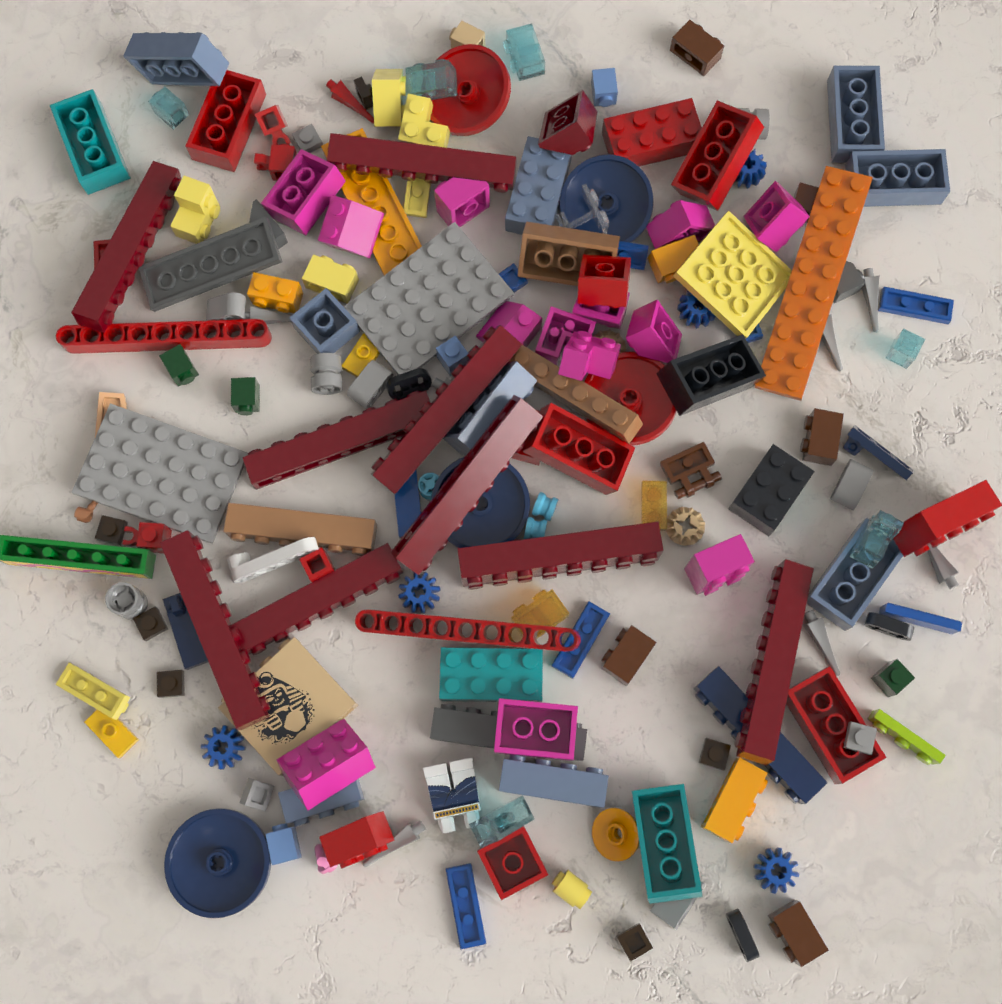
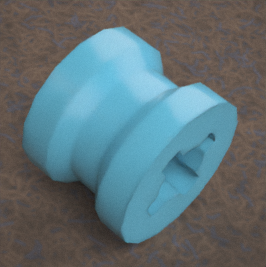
(427, 483)
(545, 506)
(535, 529)

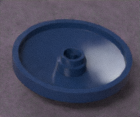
(621, 192)
(499, 513)
(217, 863)

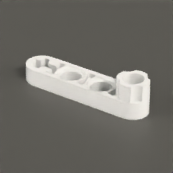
(244, 569)

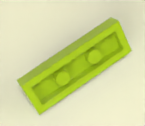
(905, 738)

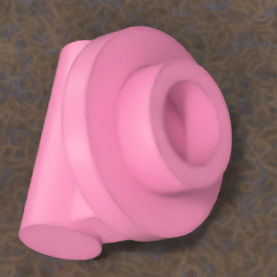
(322, 862)

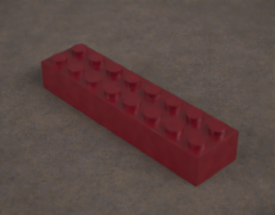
(560, 554)

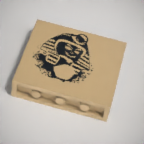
(301, 702)

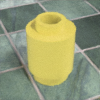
(571, 889)

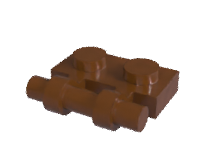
(688, 463)

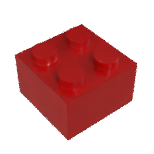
(604, 281)
(357, 840)
(512, 863)

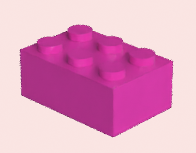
(303, 192)
(719, 564)
(536, 729)
(326, 764)

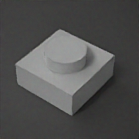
(307, 139)
(860, 738)
(256, 794)

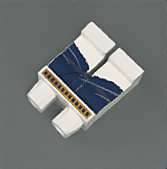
(457, 801)

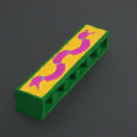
(77, 556)

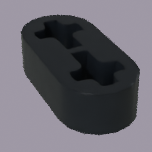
(408, 383)
(889, 626)
(742, 935)

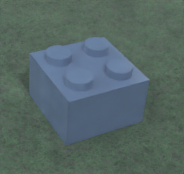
(325, 323)

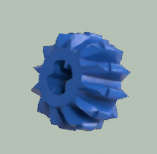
(752, 170)
(694, 315)
(415, 585)
(213, 745)
(786, 870)

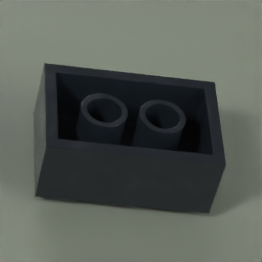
(771, 490)

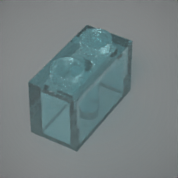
(525, 52)
(432, 79)
(501, 821)

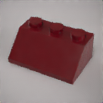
(569, 125)

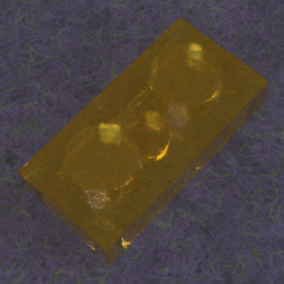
(654, 503)

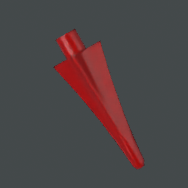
(344, 96)

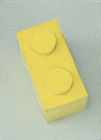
(337, 278)

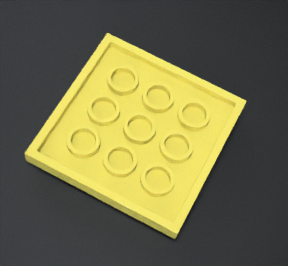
(734, 275)

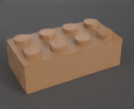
(557, 252)

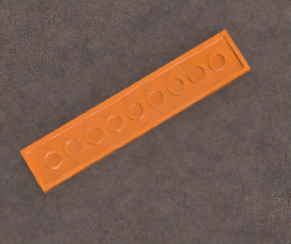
(813, 282)

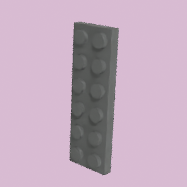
(210, 264)

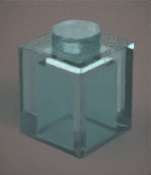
(168, 107)
(905, 348)

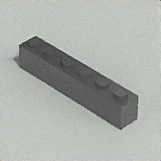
(480, 729)

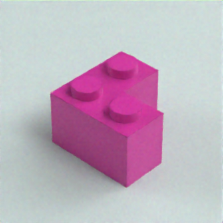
(680, 222)
(558, 330)
(589, 355)

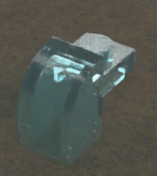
(875, 538)

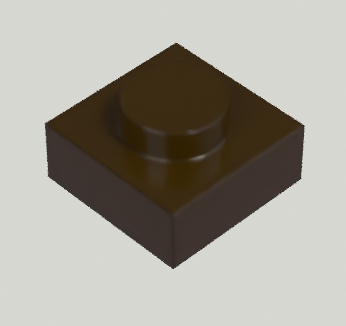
(364, 92)
(111, 530)
(150, 623)
(170, 684)
(714, 754)
(634, 942)

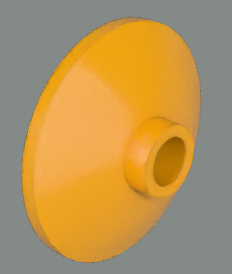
(606, 836)

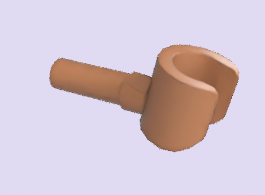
(85, 514)

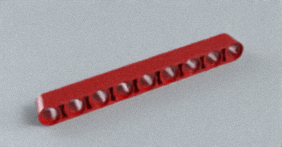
(154, 331)
(454, 630)

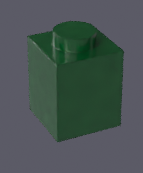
(179, 365)
(245, 395)
(892, 678)

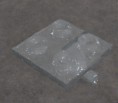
(599, 216)

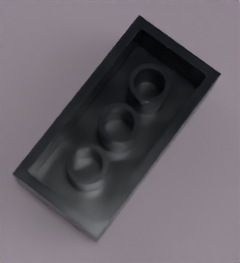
(710, 374)

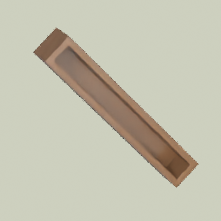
(580, 396)
(289, 526)

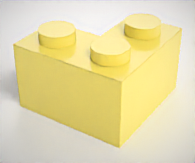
(387, 93)
(417, 126)
(196, 210)

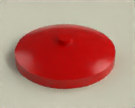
(481, 91)
(640, 390)

